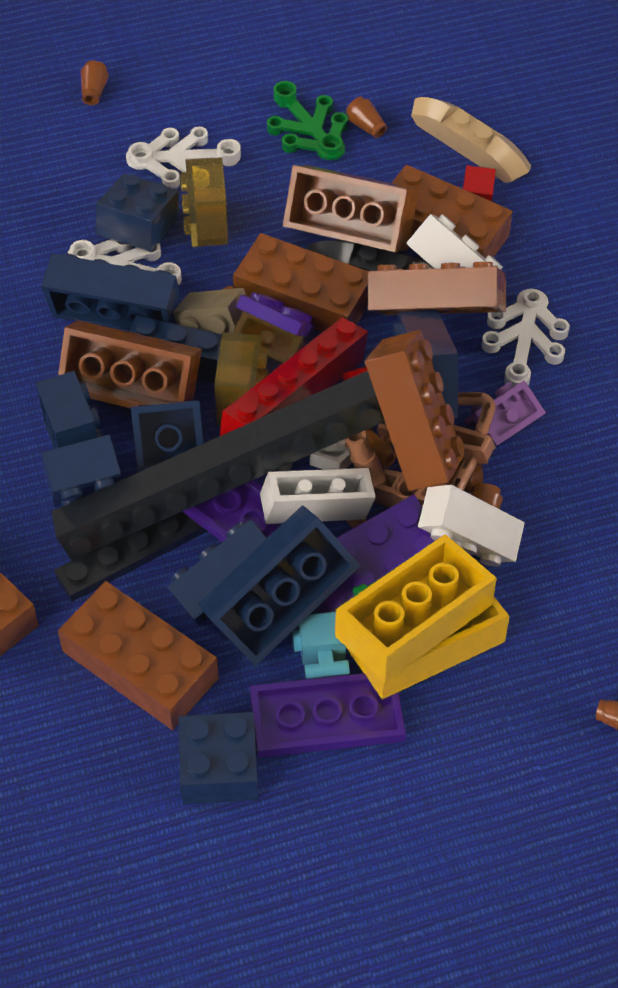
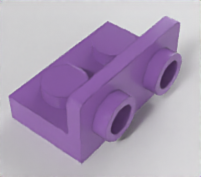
(514, 410)

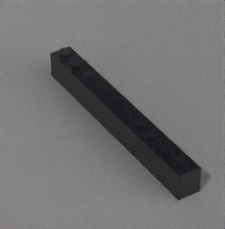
(217, 466)

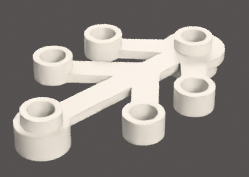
(149, 155)
(86, 250)
(532, 305)

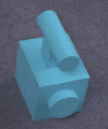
(320, 646)

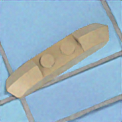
(470, 138)

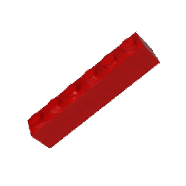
(302, 375)

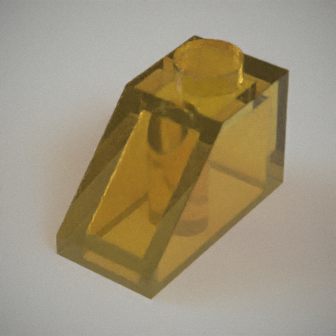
(279, 342)

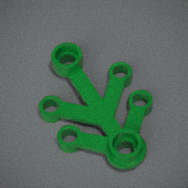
(327, 145)

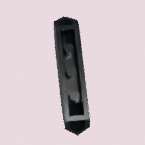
(363, 256)

